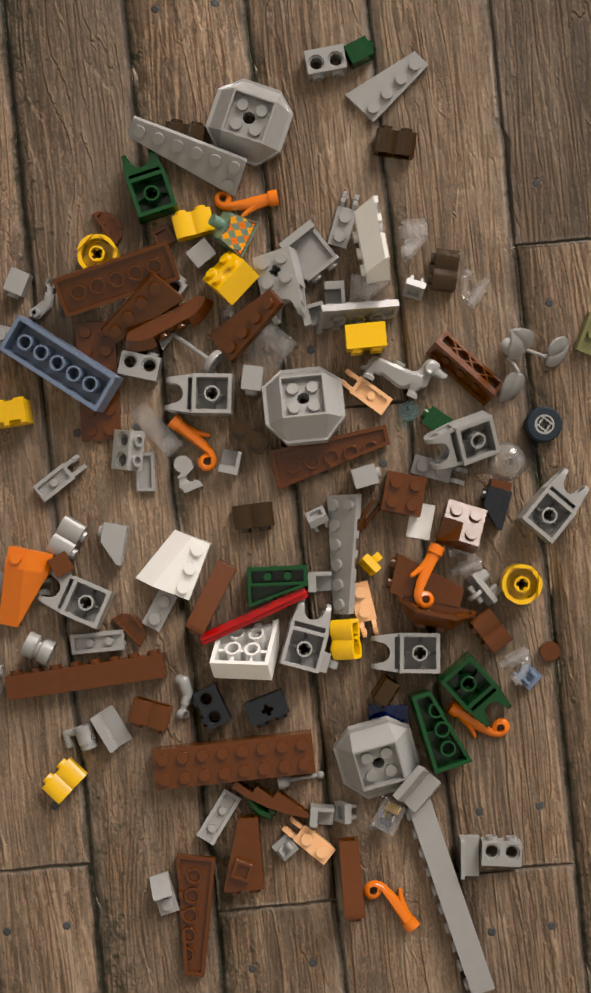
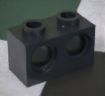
(217, 704)

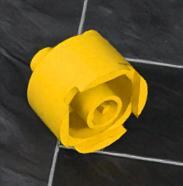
(91, 245)
(526, 593)

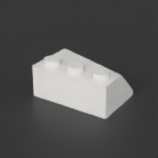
(371, 242)
(176, 565)
(247, 653)

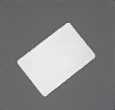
(421, 526)

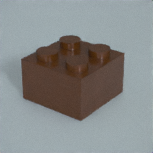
(403, 494)

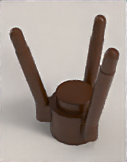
(362, 522)

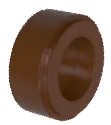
(549, 650)

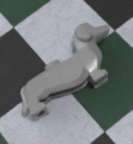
(403, 377)

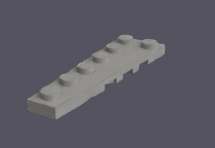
(200, 158)
(343, 532)

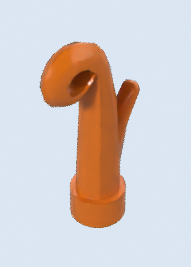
(249, 205)
(195, 436)
(424, 570)
(471, 723)
(398, 903)

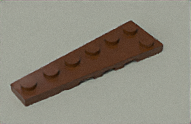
(303, 461)
(195, 897)

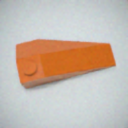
(22, 579)

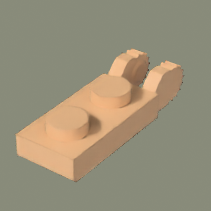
(367, 393)
(364, 607)
(310, 840)

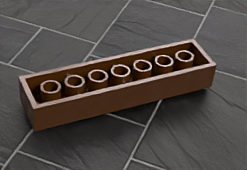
(233, 759)

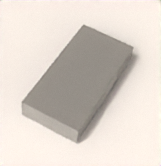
(147, 477)

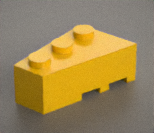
(15, 412)

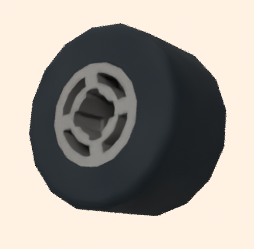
(538, 420)

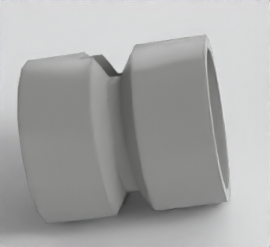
(38, 648)

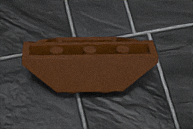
(438, 615)

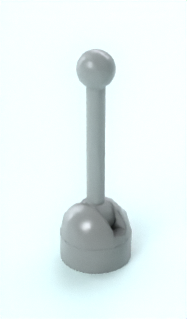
(285, 781)

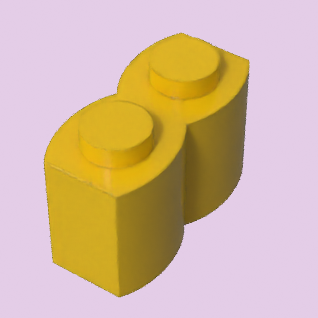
(192, 224)
(345, 639)
(64, 780)

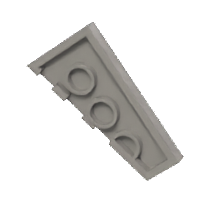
(385, 88)
(340, 314)

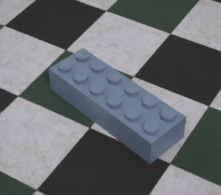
(61, 364)

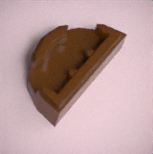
(110, 225)
(131, 626)

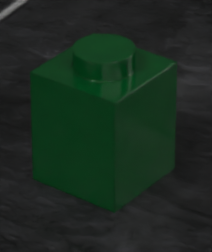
(359, 52)
(434, 418)

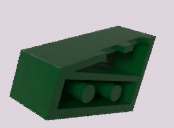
(274, 580)

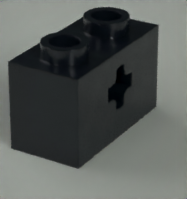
(273, 699)

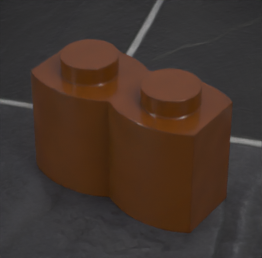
(490, 630)
(150, 714)

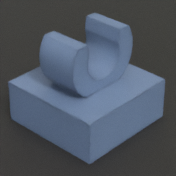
(531, 678)

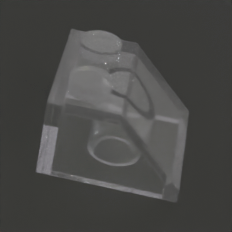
(271, 348)

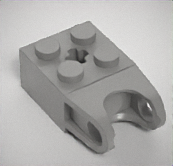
(288, 284)
(196, 393)
(464, 441)
(557, 502)
(72, 598)
(312, 633)
(402, 653)

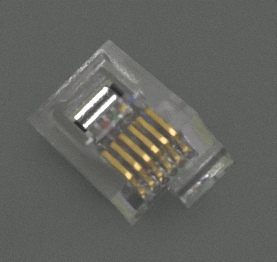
(387, 816)

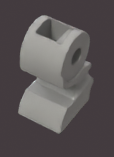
(185, 467)

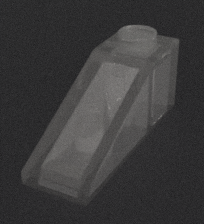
(157, 430)

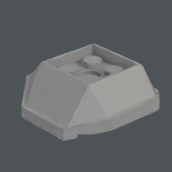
(257, 140)
(308, 422)
(371, 740)

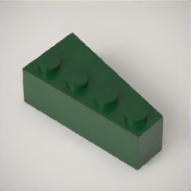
(436, 733)

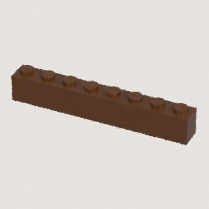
(86, 675)

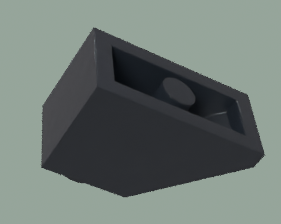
(497, 503)

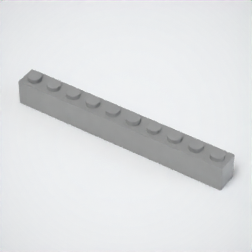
(451, 899)

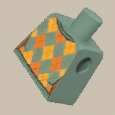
(232, 231)

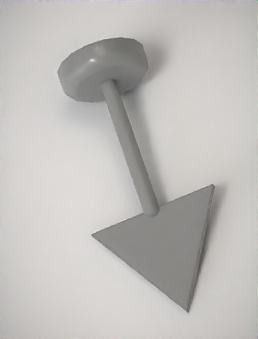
(212, 361)

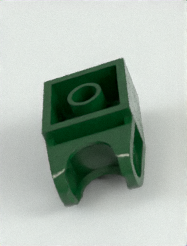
(148, 181)
(476, 694)

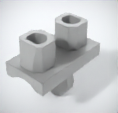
(480, 590)

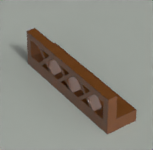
(463, 370)

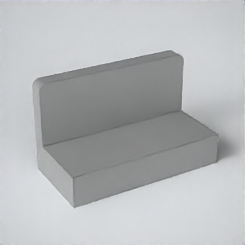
(111, 728)
(417, 788)
(468, 855)

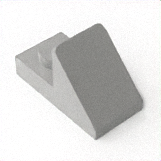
(164, 893)

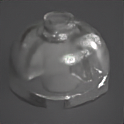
(500, 470)

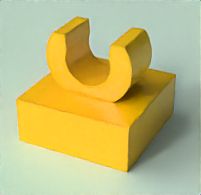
(370, 563)

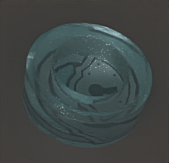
(408, 411)

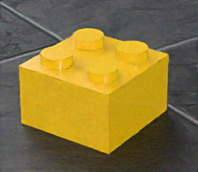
(230, 277)
(365, 338)

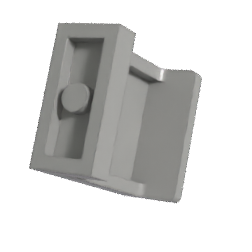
(312, 251)

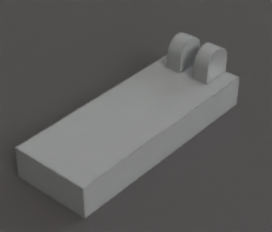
(97, 642)
(218, 816)

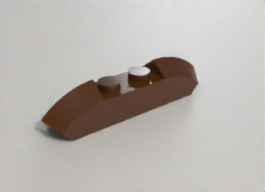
(161, 327)

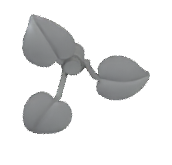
(514, 347)

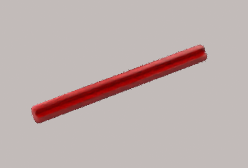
(253, 616)

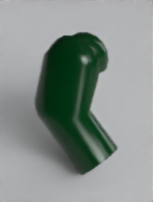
(261, 811)

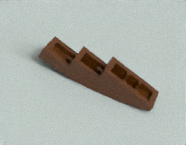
(278, 801)

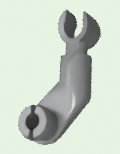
(46, 304)
(187, 693)

